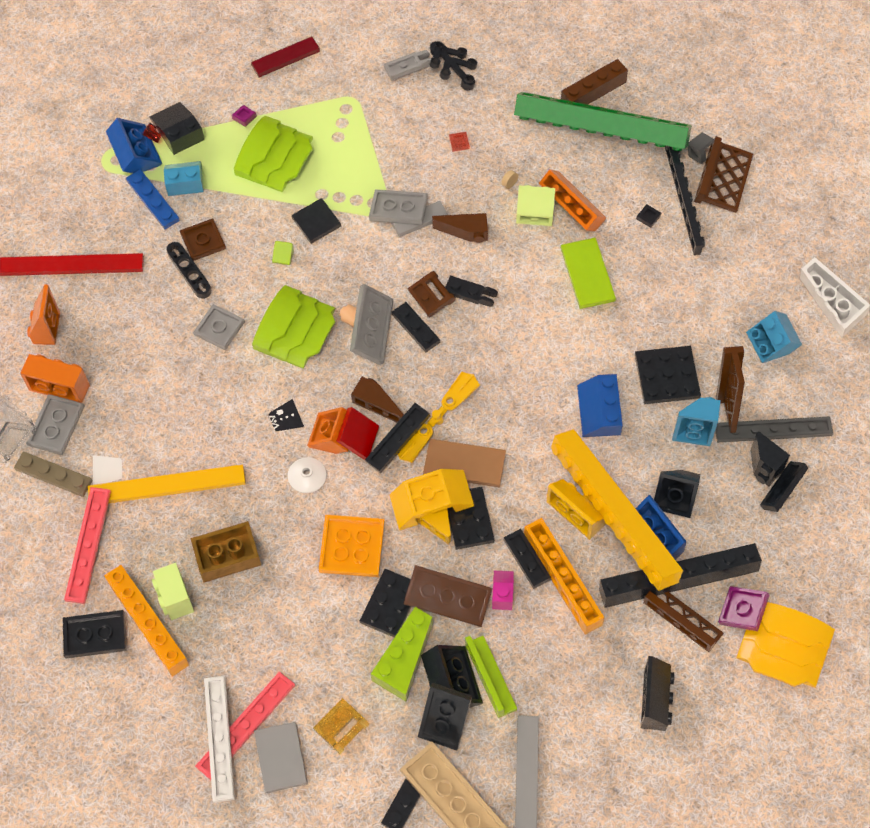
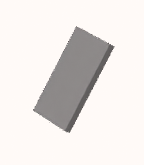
(371, 324)

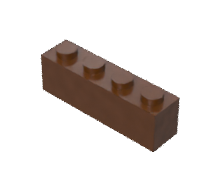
(596, 84)

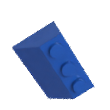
(131, 147)
(600, 406)
(662, 526)

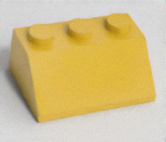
(575, 507)

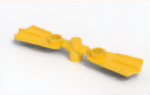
(459, 391)

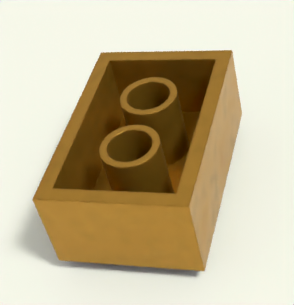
(225, 551)

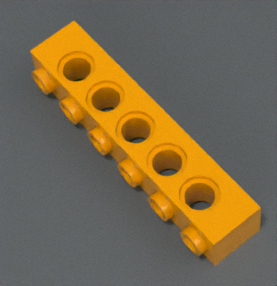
(564, 576)
(146, 620)

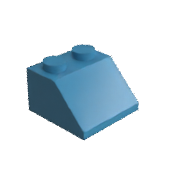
(183, 178)

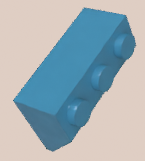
(697, 422)

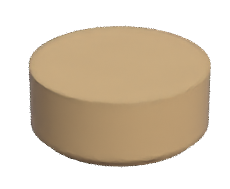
(509, 179)

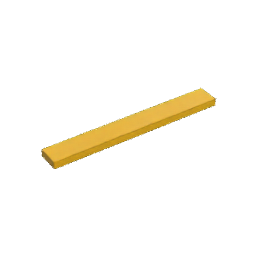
(174, 483)

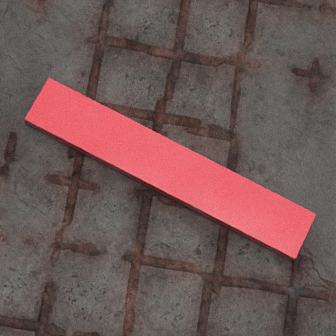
(87, 545)
(253, 717)

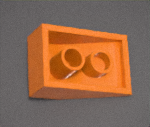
(44, 318)

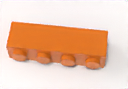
(573, 201)

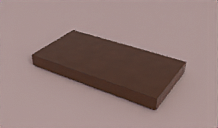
(448, 596)

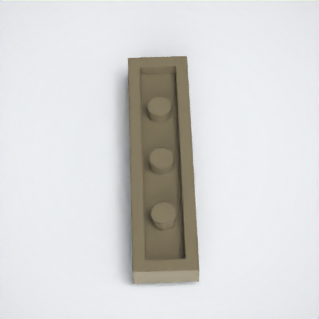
(53, 474)

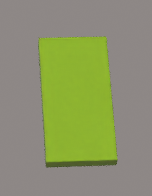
(587, 273)

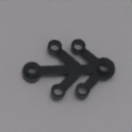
(439, 49)

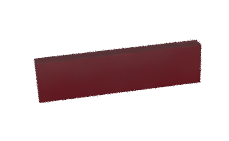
(285, 56)

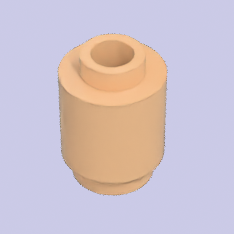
(348, 314)

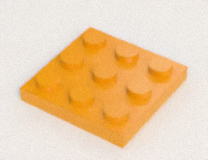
(351, 545)

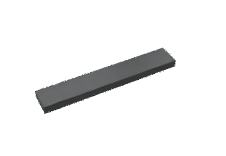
(776, 429)

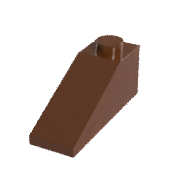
(464, 226)
(373, 398)

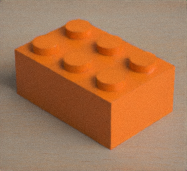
(55, 378)

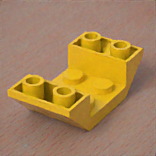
(429, 495)

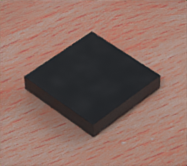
(316, 220)

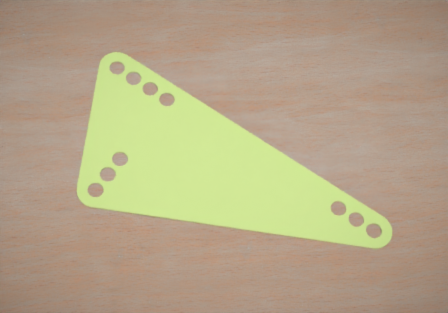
(331, 166)

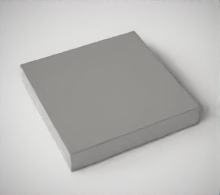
(219, 327)

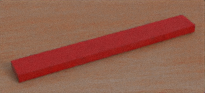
(71, 264)

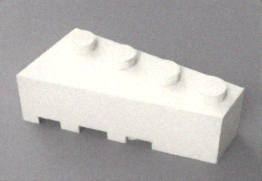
(834, 297)

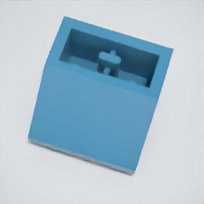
(774, 337)

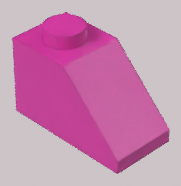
(503, 590)

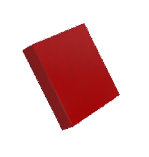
(357, 433)

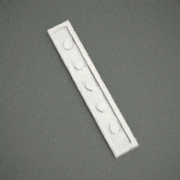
(219, 739)

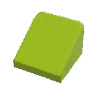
(282, 252)

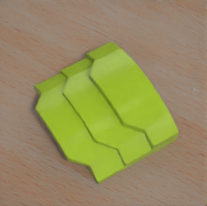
(273, 154)
(294, 327)

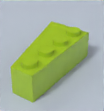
(401, 659)

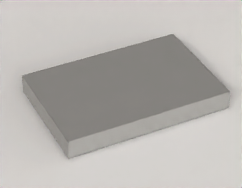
(398, 206)
(55, 424)
(280, 757)

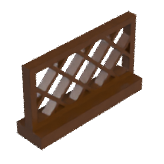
(711, 167)
(731, 384)

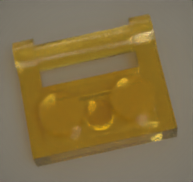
(336, 721)

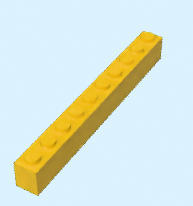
(616, 510)

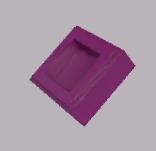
(244, 115)

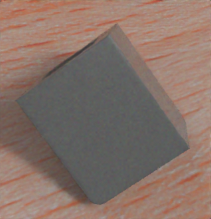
(697, 147)

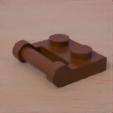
(426, 298)

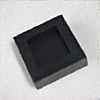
(648, 216)

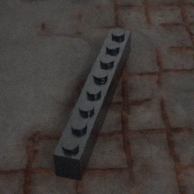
(696, 572)

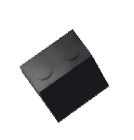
(767, 459)

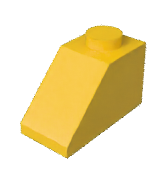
(437, 524)

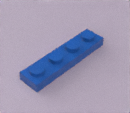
(152, 199)

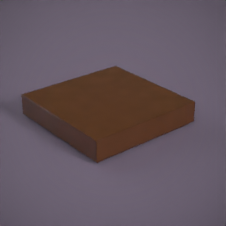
(202, 239)

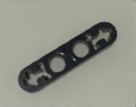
(188, 270)

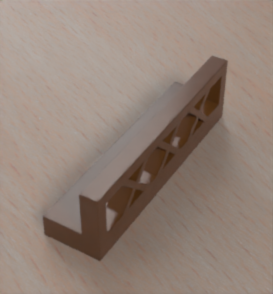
(681, 622)

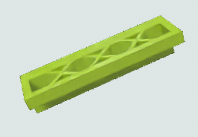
(490, 676)

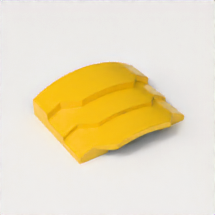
(787, 646)

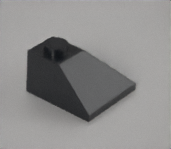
(677, 492)

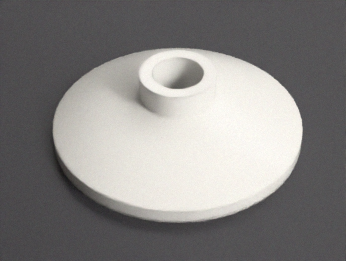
(310, 482)

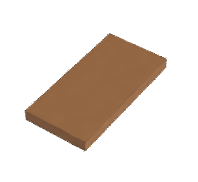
(479, 463)

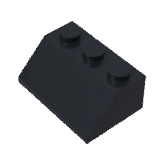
(452, 668)
(657, 695)

